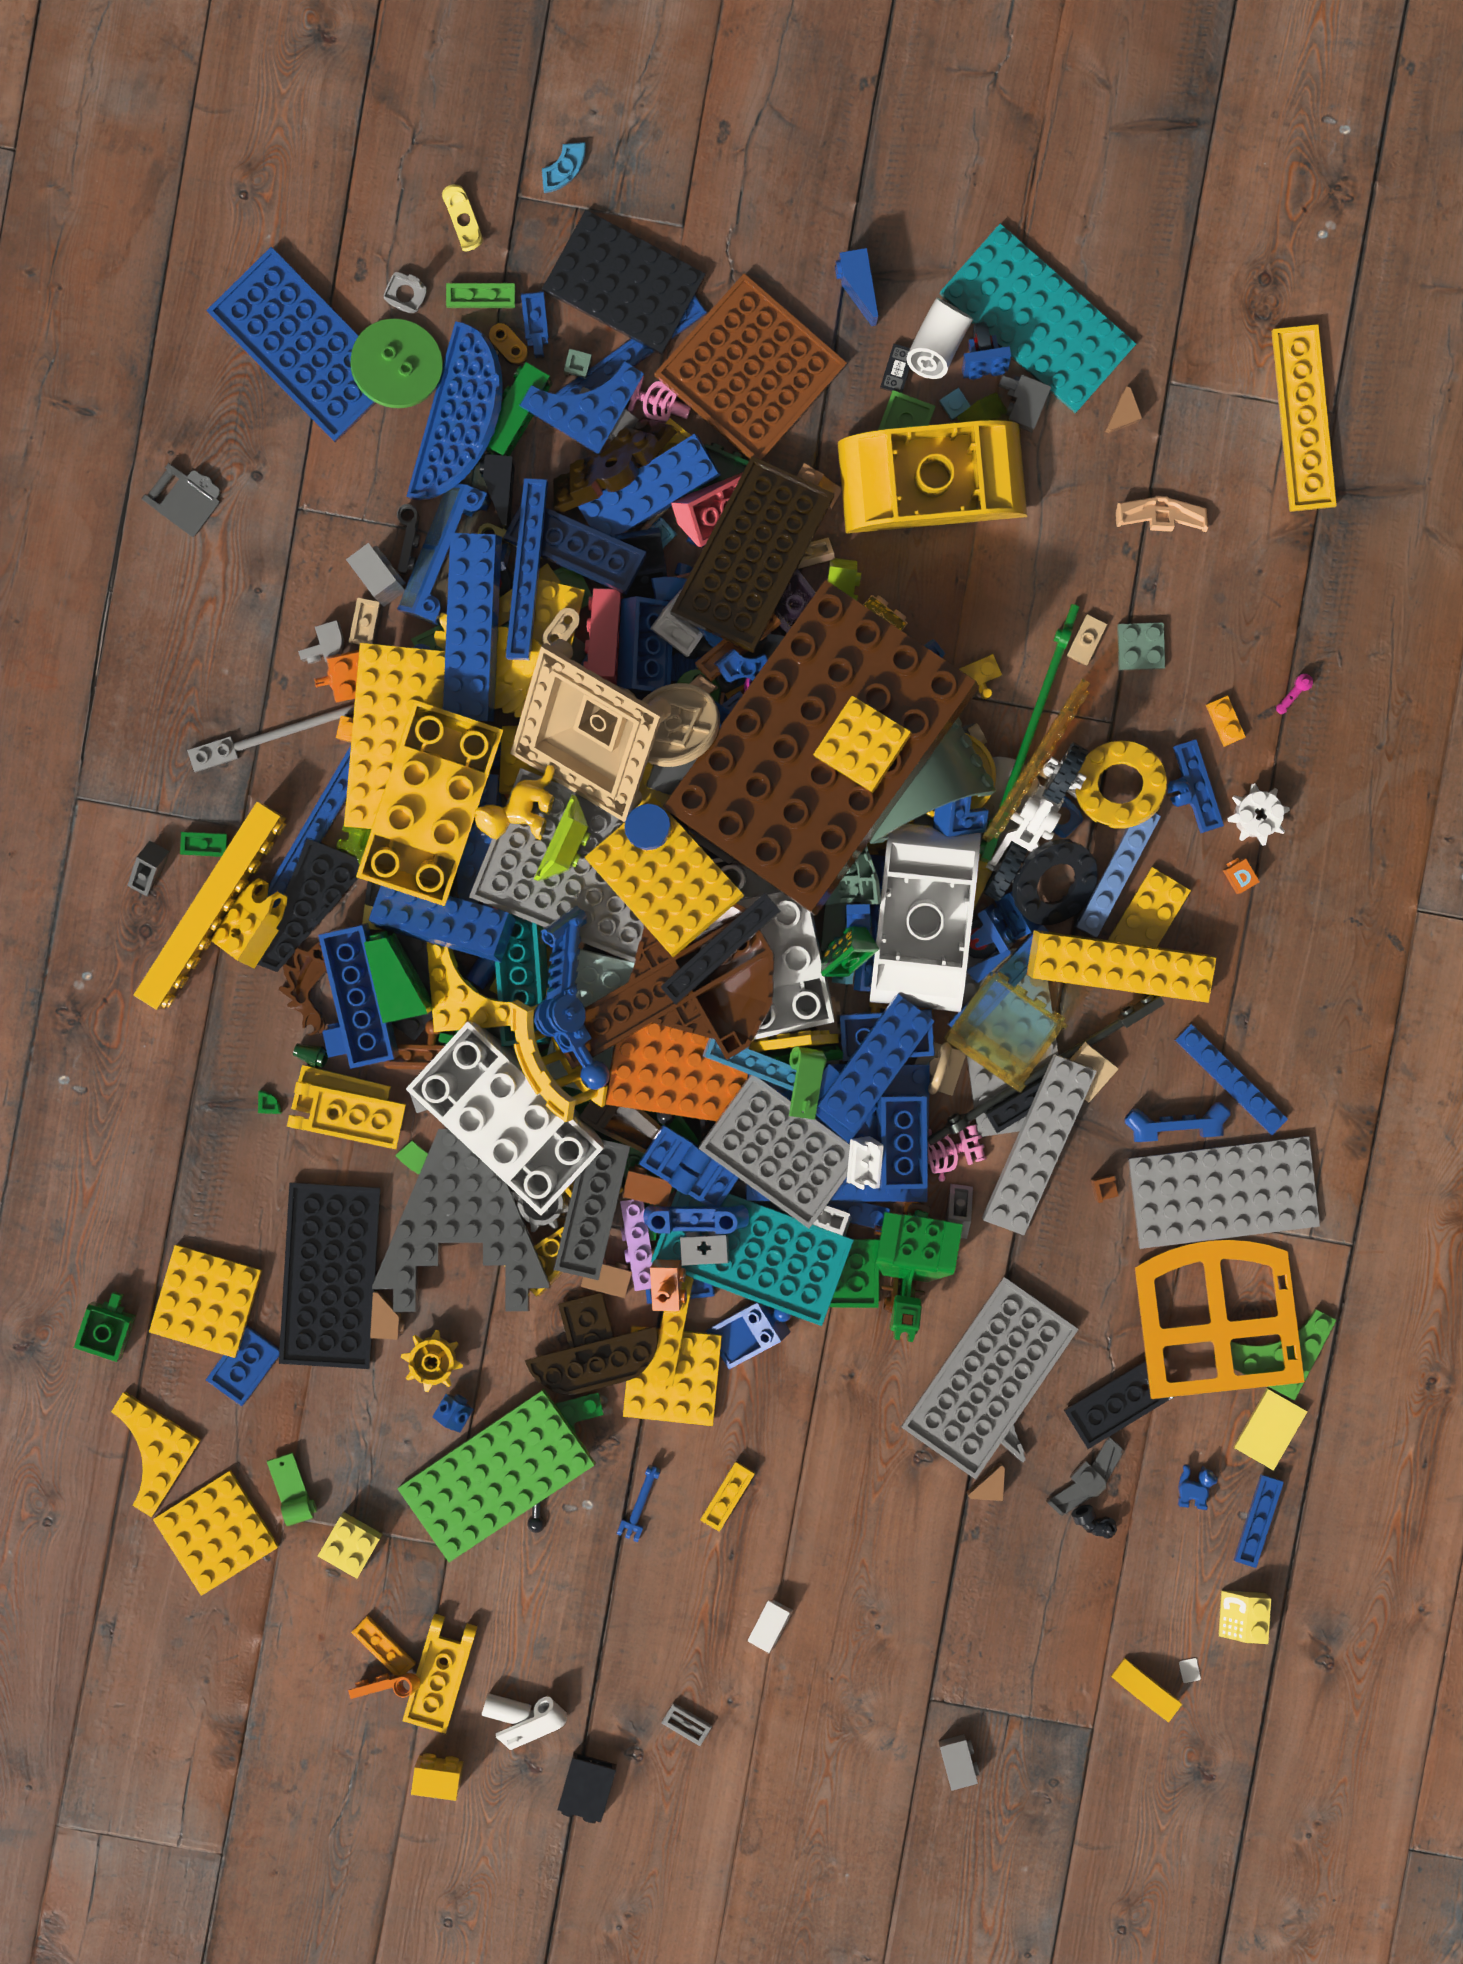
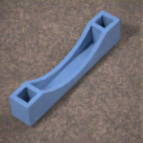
(1115, 876)

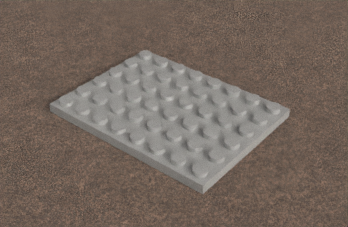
(513, 861)

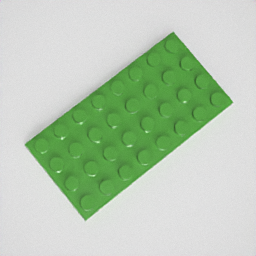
(496, 1475)

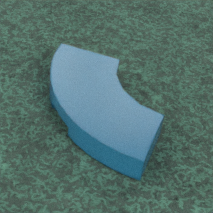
(565, 168)

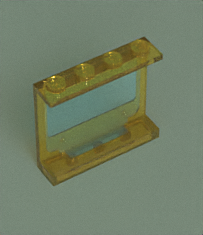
(1005, 1030)

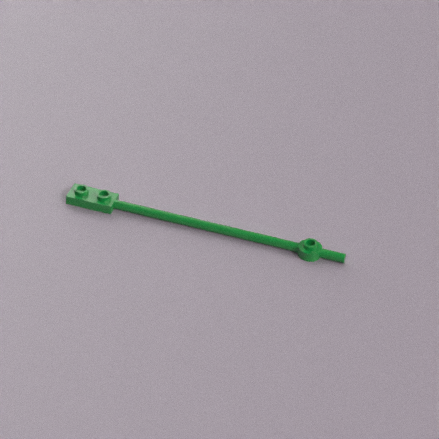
(1062, 638)

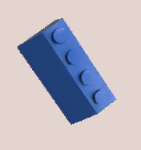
(642, 654)

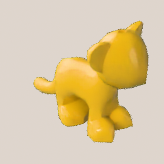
(495, 820)

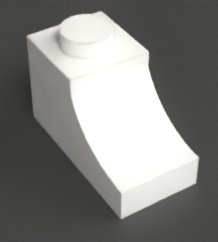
(833, 1220)

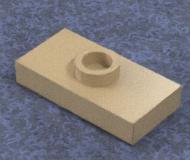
(1086, 640)

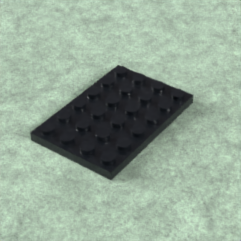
(623, 282)

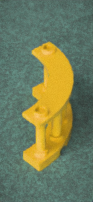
(535, 1066)

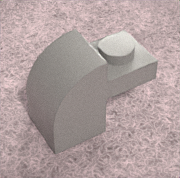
(330, 640)

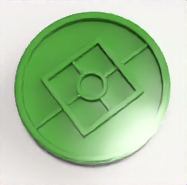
(396, 363)

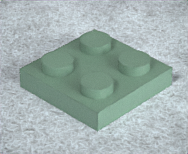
(1141, 646)

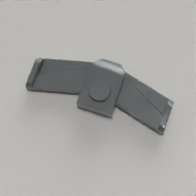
(1088, 1479)

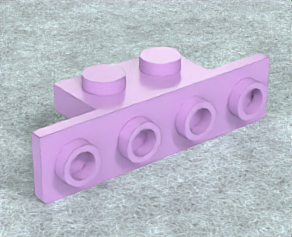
(638, 1242)

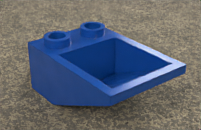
(750, 1332)

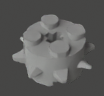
(548, 1217)

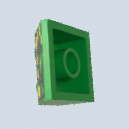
(848, 952)

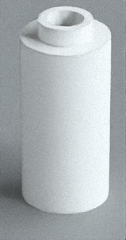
(506, 1709)

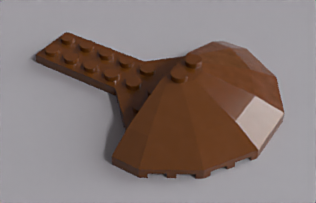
(723, 1007)

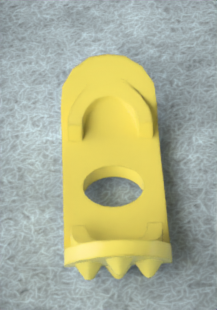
(457, 204)

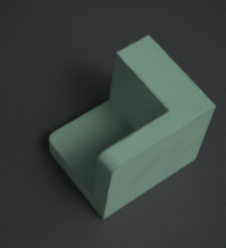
(577, 363)

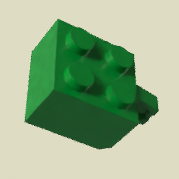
(105, 1329)

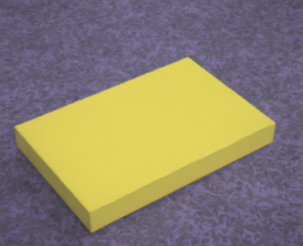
(1270, 1429)

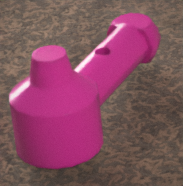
(1302, 683)

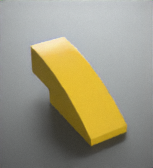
(1146, 1690)

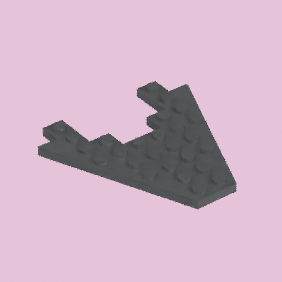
(460, 1203)

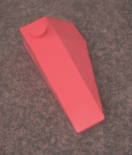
(701, 509)

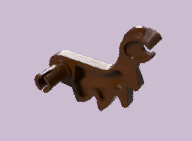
(302, 979)

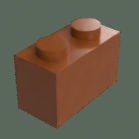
(646, 1186)

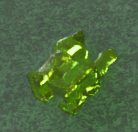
(356, 842)

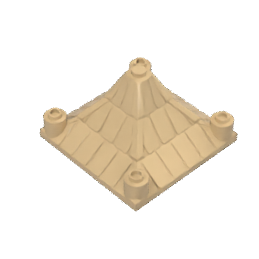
(587, 730)

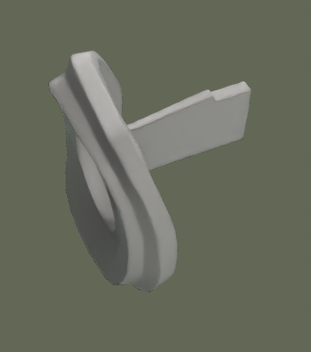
(396, 281)

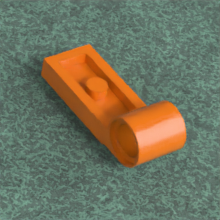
(385, 1682)

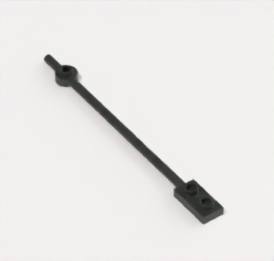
(1128, 1016)

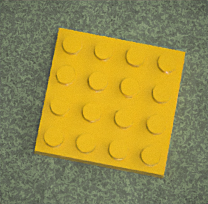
(205, 1301)
(694, 1386)
(215, 1532)

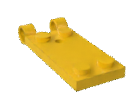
(358, 1116)
(439, 1684)

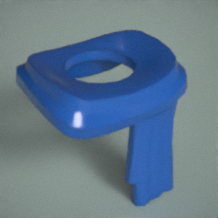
(1075, 819)

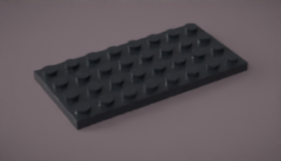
(329, 1275)

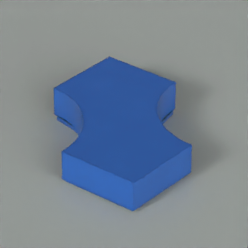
(735, 666)

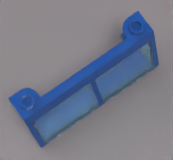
(455, 502)

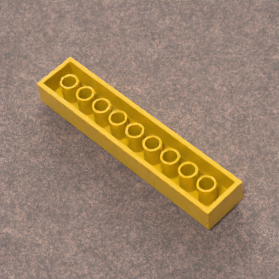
(210, 906)

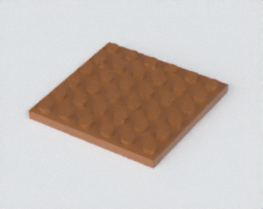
(750, 368)

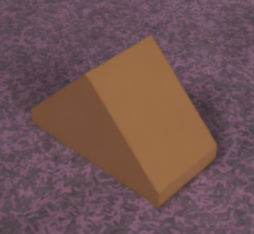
(1125, 413)
(990, 1485)

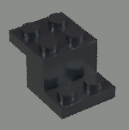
(654, 563)

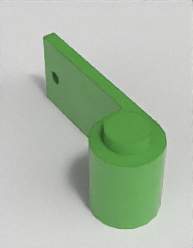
(809, 1070)
(291, 1489)

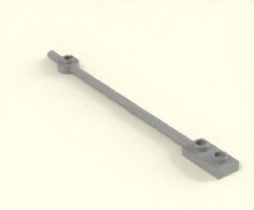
(226, 750)

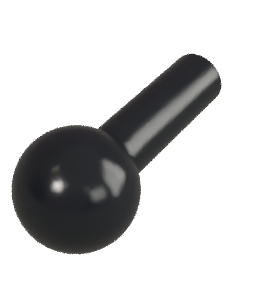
(536, 1522)

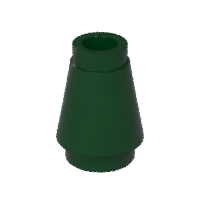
(311, 1054)

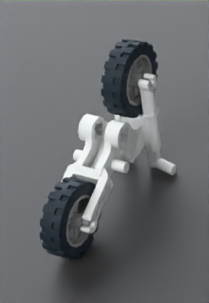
(1036, 819)

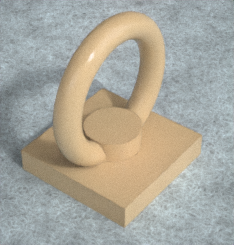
(944, 1068)

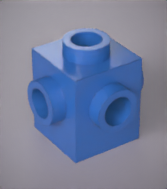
(453, 1412)

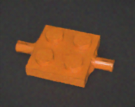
(341, 675)

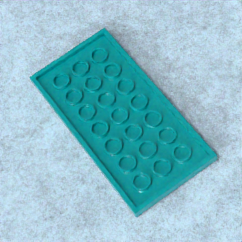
(1040, 318)
(770, 1260)

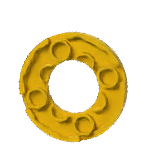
(1132, 812)

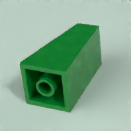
(395, 980)

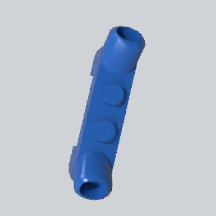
(1209, 1125)
(718, 1219)

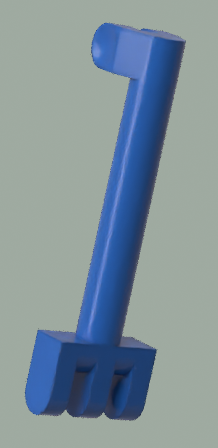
(651, 1473)

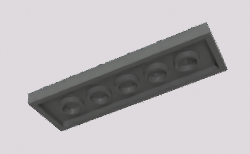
(592, 1213)

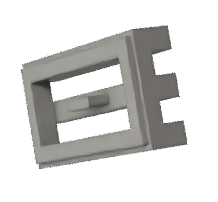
(674, 1707)

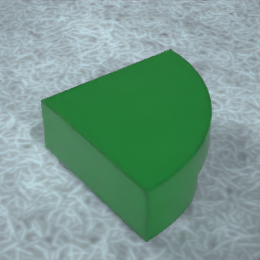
(268, 1103)

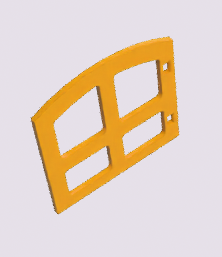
(1220, 1329)

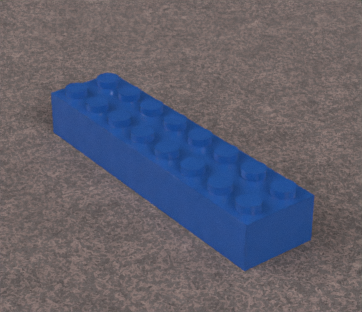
(472, 625)

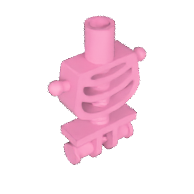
(673, 406)
(954, 1150)

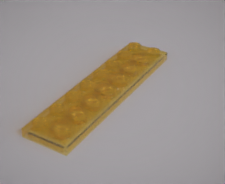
(1036, 762)

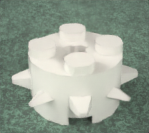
(1246, 817)

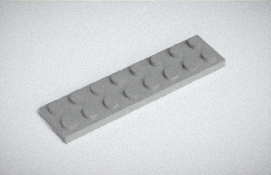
(1039, 1144)

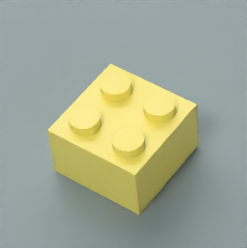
(350, 1545)

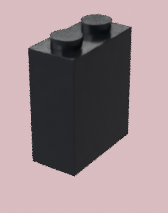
(587, 1788)

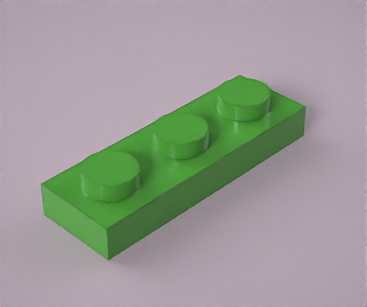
(480, 295)

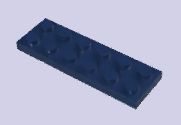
(585, 550)

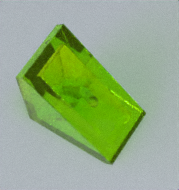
(984, 410)

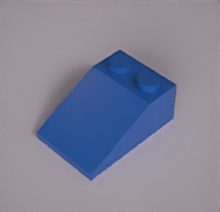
(856, 279)

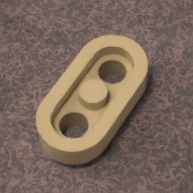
(561, 629)

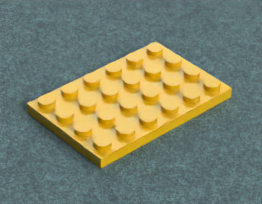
(668, 888)

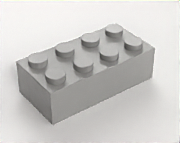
(377, 574)

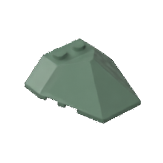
(858, 884)

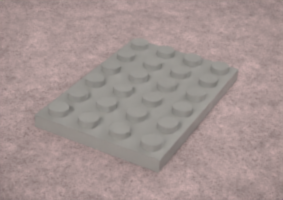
(778, 1155)

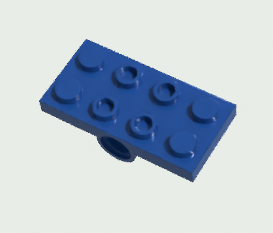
(687, 1168)

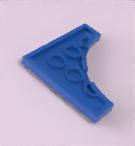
(587, 415)

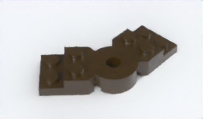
(612, 468)

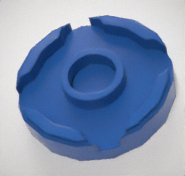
(647, 827)

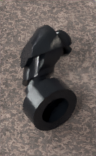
(1085, 1516)

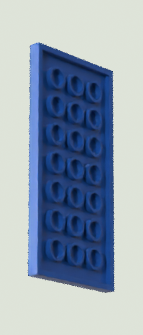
(295, 341)

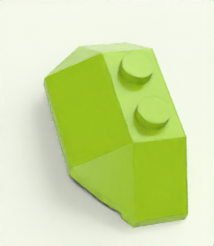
(565, 843)

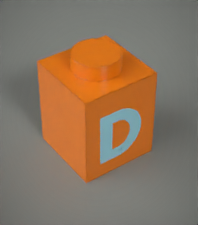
(1240, 875)

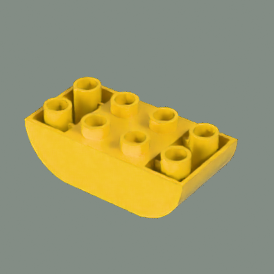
(932, 475)
(429, 803)

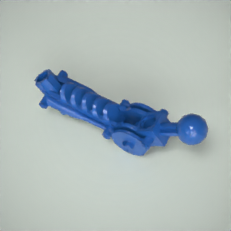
(561, 1012)

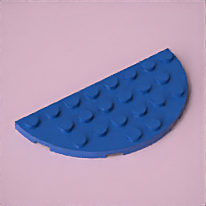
(460, 415)

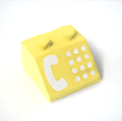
(1245, 1616)

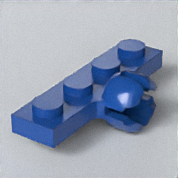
(1195, 787)

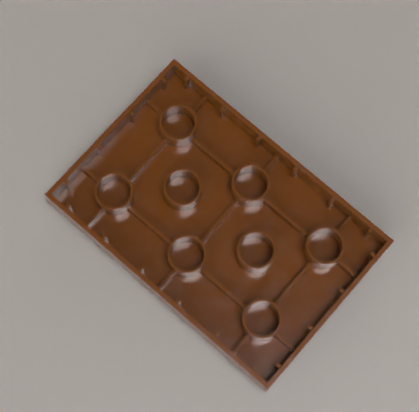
(762, 787)

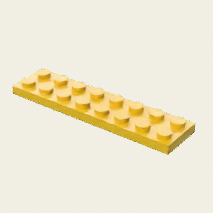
(1303, 418)

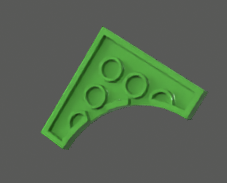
(1269, 1357)

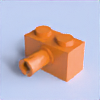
(667, 1285)

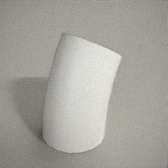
(938, 340)

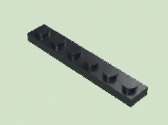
(720, 948)

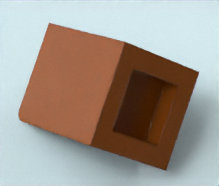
(1104, 1187)

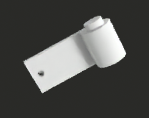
(546, 1719)

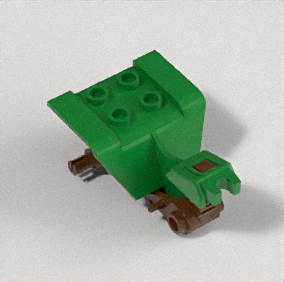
(914, 1250)

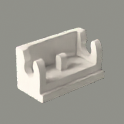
(865, 1162)
(770, 1625)

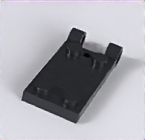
(1113, 1406)

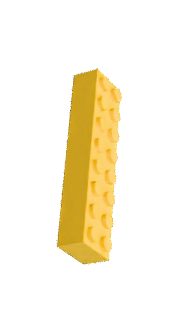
(1121, 966)

